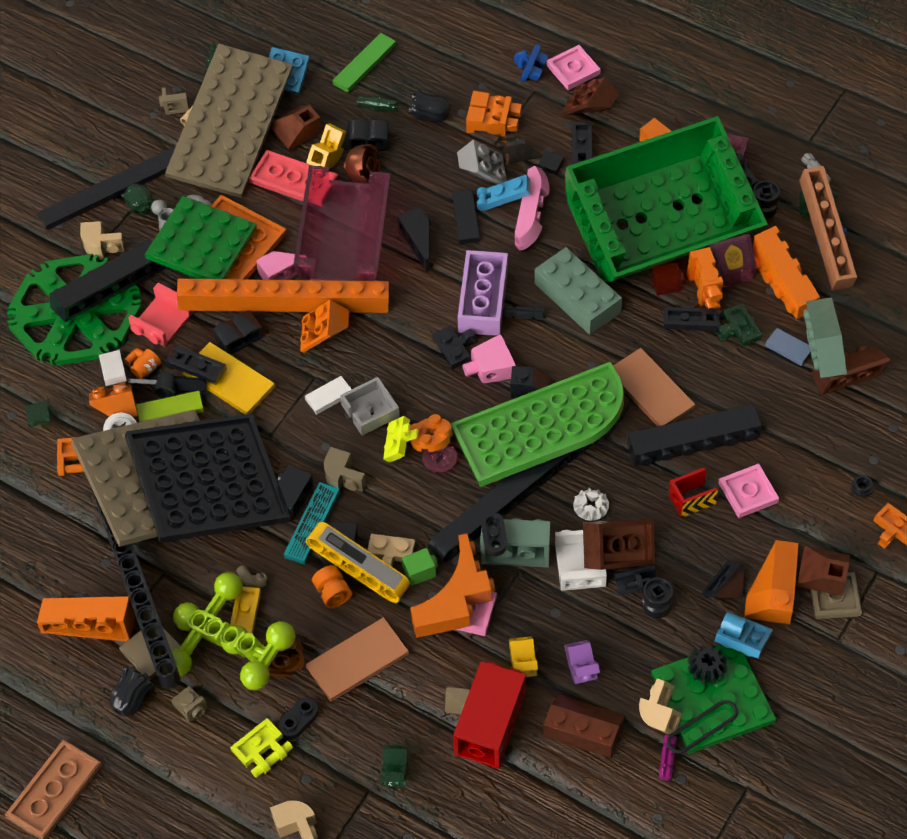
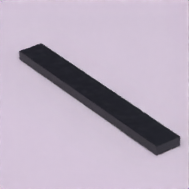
(105, 190)

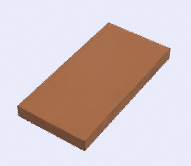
(652, 389)
(357, 659)
(53, 790)

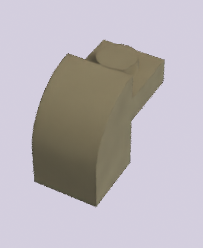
(338, 471)

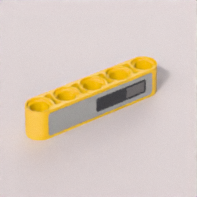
(358, 562)

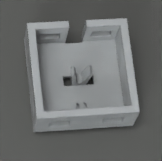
(376, 399)

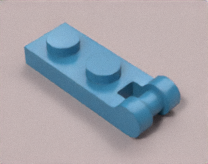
(503, 193)

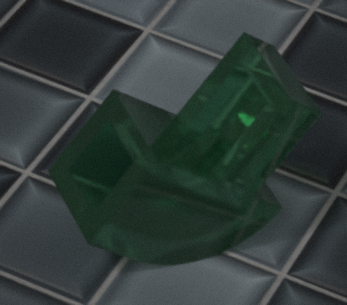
(394, 766)

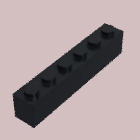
(103, 282)
(694, 435)

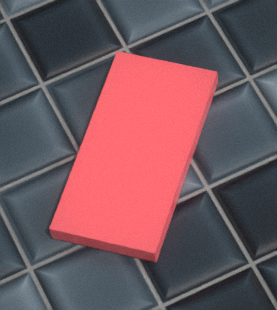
(282, 175)

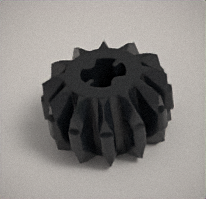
(707, 664)

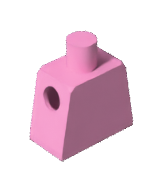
(490, 361)

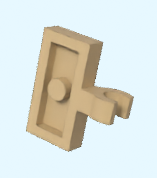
(390, 548)

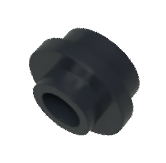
(862, 481)

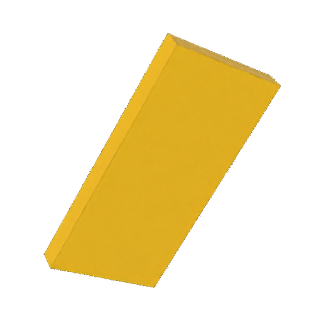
(239, 384)

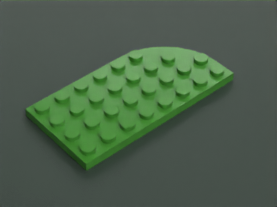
(541, 424)

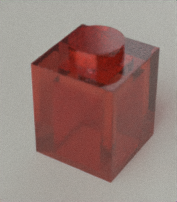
(667, 279)

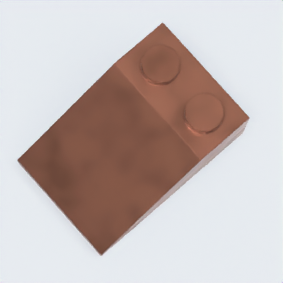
(618, 543)

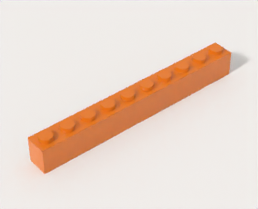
(281, 295)

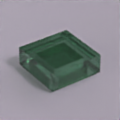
(37, 414)

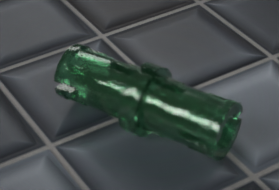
(377, 103)

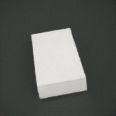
(112, 368)
(327, 395)

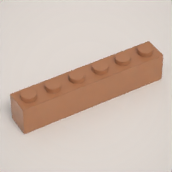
(828, 228)

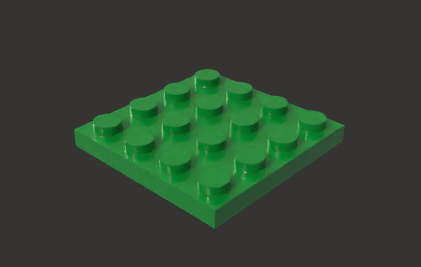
(200, 240)
(693, 699)

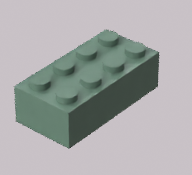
(578, 290)
(824, 338)

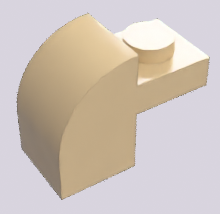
(97, 242)
(655, 710)
(294, 817)

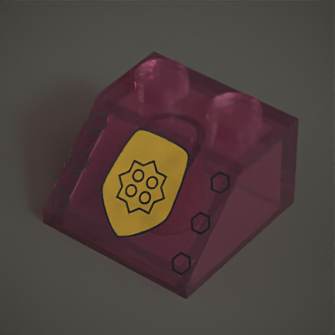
(734, 259)

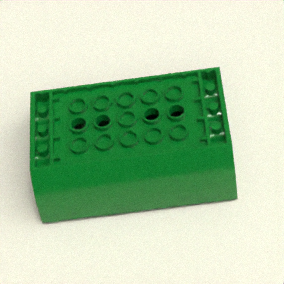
(647, 182)

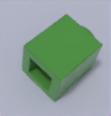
(419, 566)

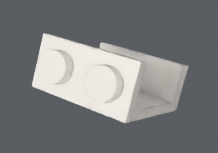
(571, 563)

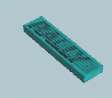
(316, 512)

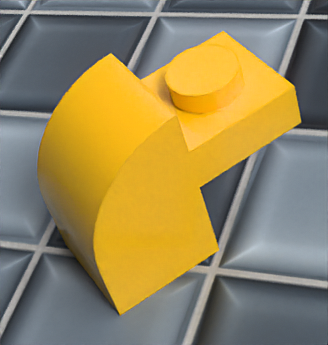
(329, 149)
(523, 655)

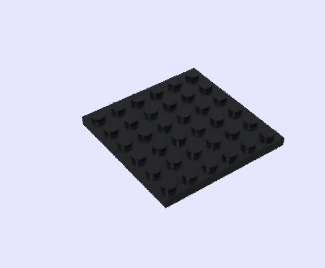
(206, 477)

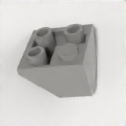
(482, 162)

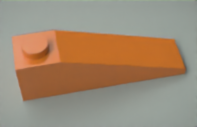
(774, 587)

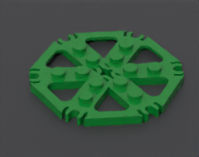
(62, 332)

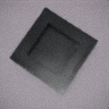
(551, 162)

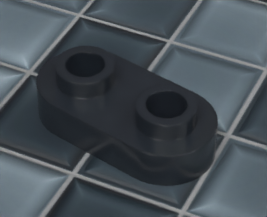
(495, 535)
(299, 717)

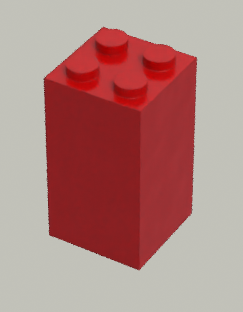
(489, 714)

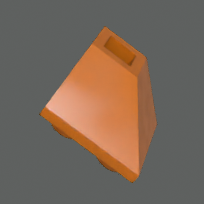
(323, 324)
(114, 399)

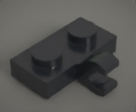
(453, 347)

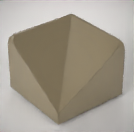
(455, 699)

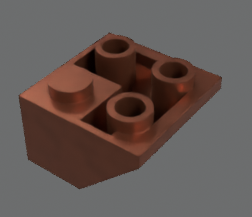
(591, 97)
(297, 126)
(823, 570)

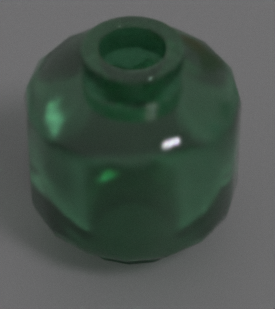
(138, 199)

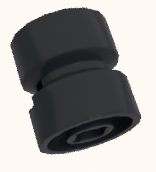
(767, 197)
(657, 597)

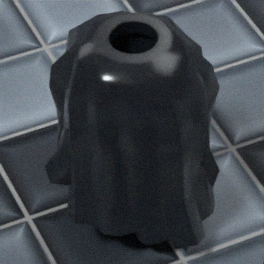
(429, 107)
(130, 692)

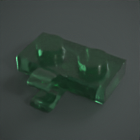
(740, 324)

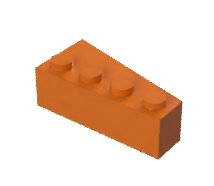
(783, 272)
(88, 617)

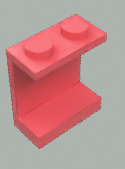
(161, 318)

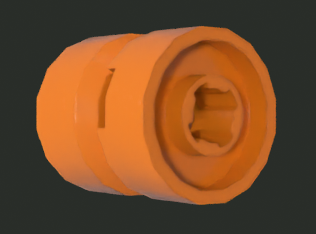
(332, 586)

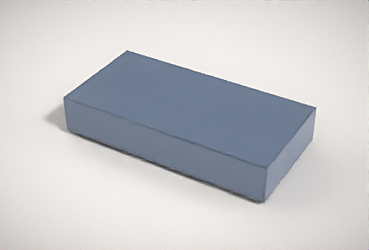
(788, 346)

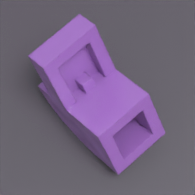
(581, 661)

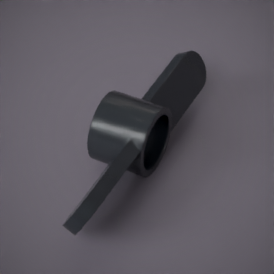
(168, 384)

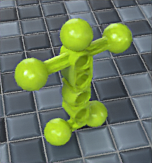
(232, 638)

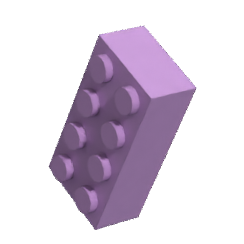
(483, 292)

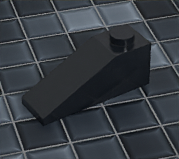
(415, 229)

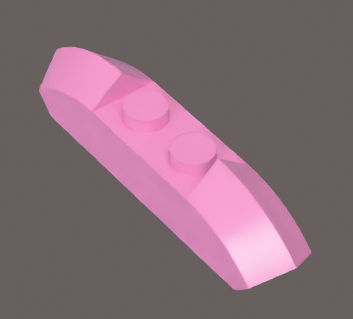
(529, 216)

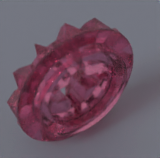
(449, 461)

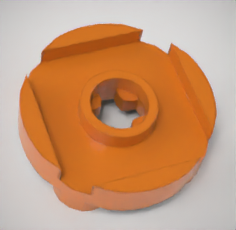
(433, 425)

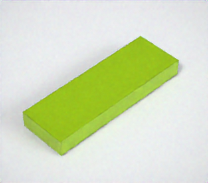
(169, 406)

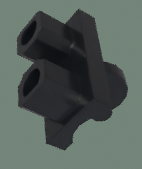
(634, 579)

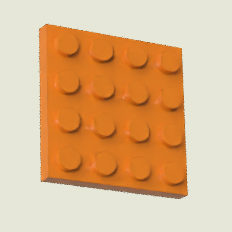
(262, 242)

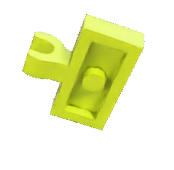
(397, 436)

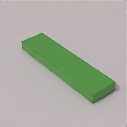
(364, 63)

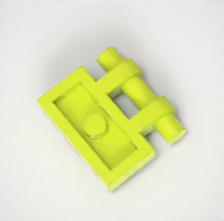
(258, 742)

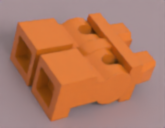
(492, 114)
(703, 272)

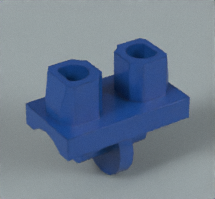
(522, 59)

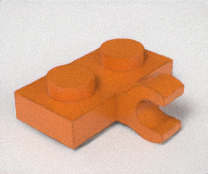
(894, 523)

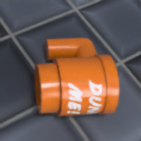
(144, 362)

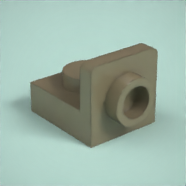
(173, 103)
(189, 704)

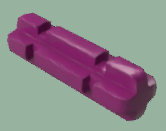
(667, 759)

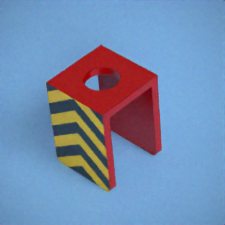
(695, 503)

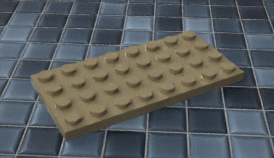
(229, 121)

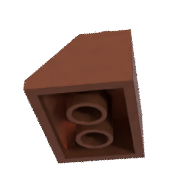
(860, 367)
(583, 725)

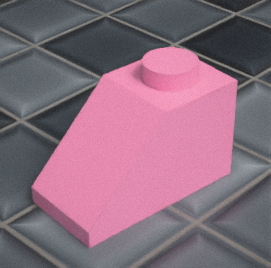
(276, 266)

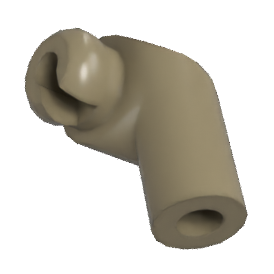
(254, 581)

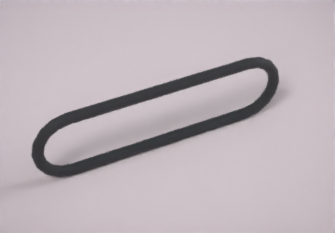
(706, 735)

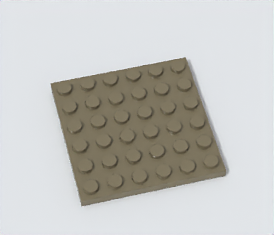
(115, 479)

